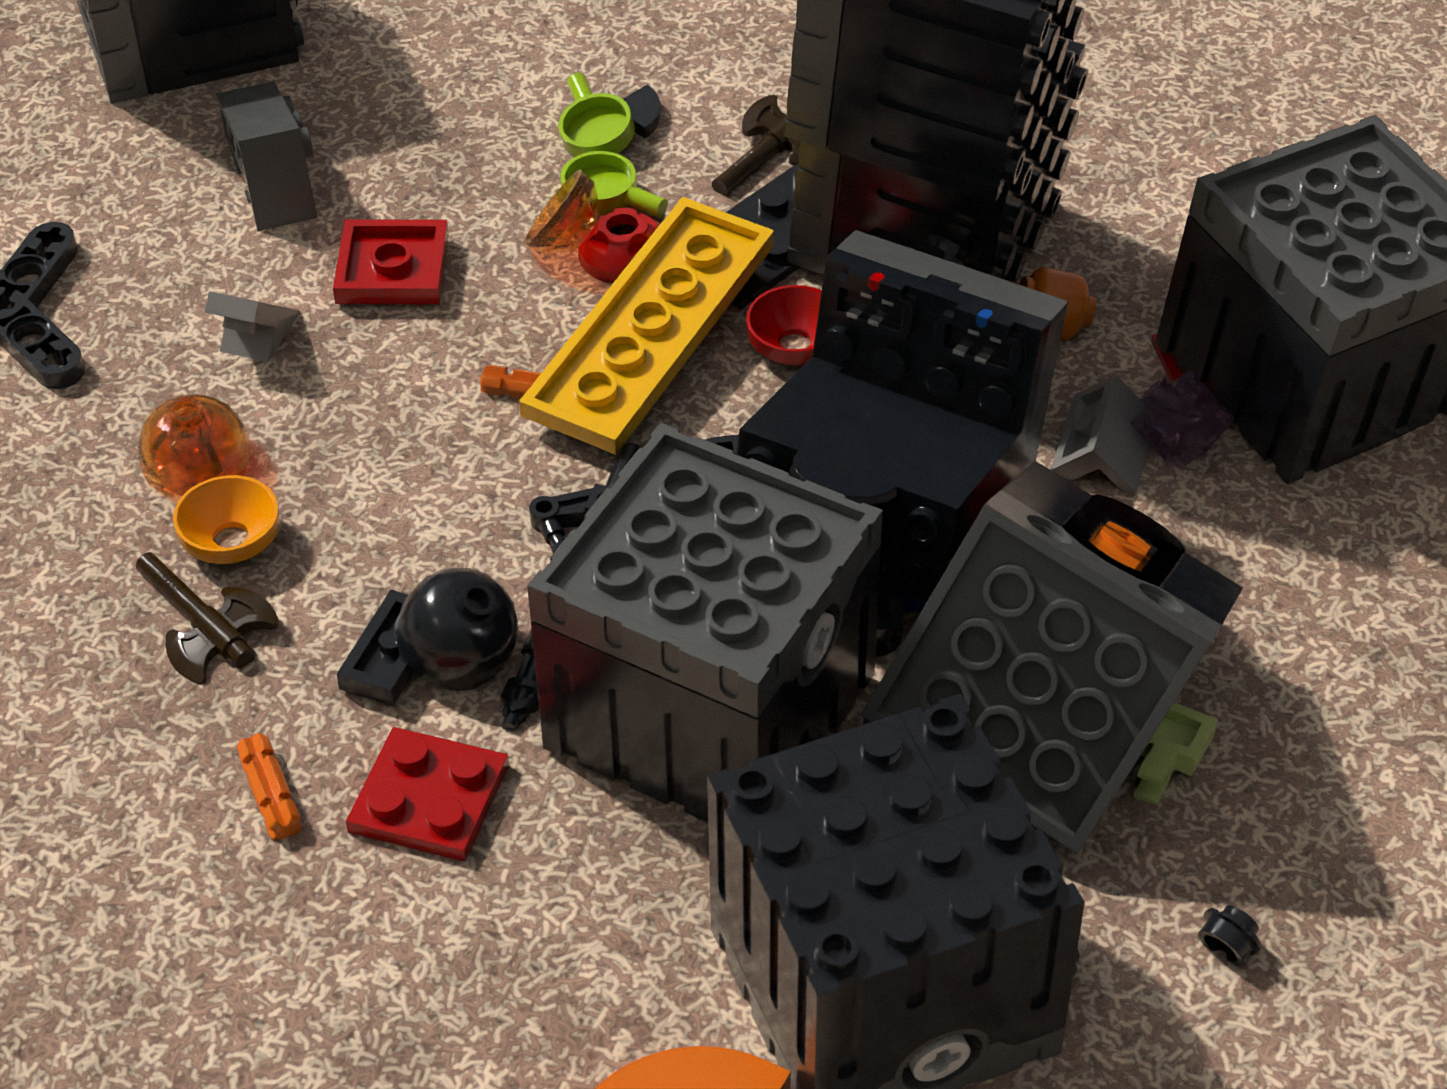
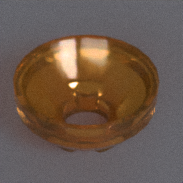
(566, 217)

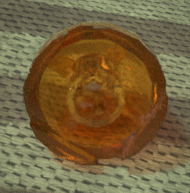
(191, 442)

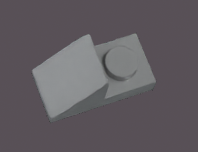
(250, 326)

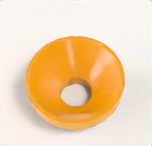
(225, 504)

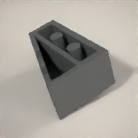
(270, 153)

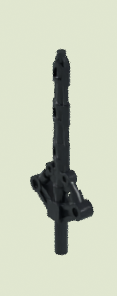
(549, 517)

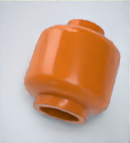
(1069, 287)

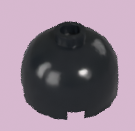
(457, 628)

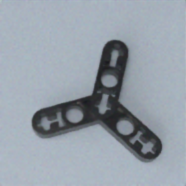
(24, 315)

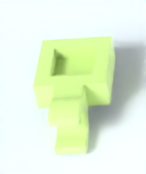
(1175, 745)

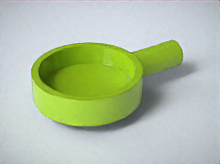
(594, 120)
(614, 183)

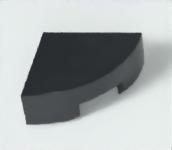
(645, 110)

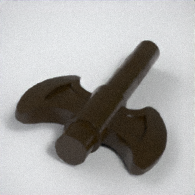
(760, 119)
(213, 629)

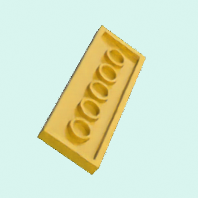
(647, 325)

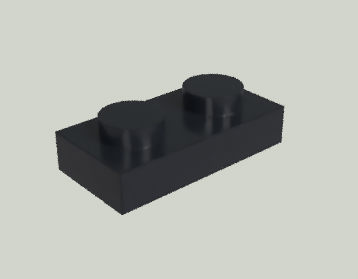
(375, 664)

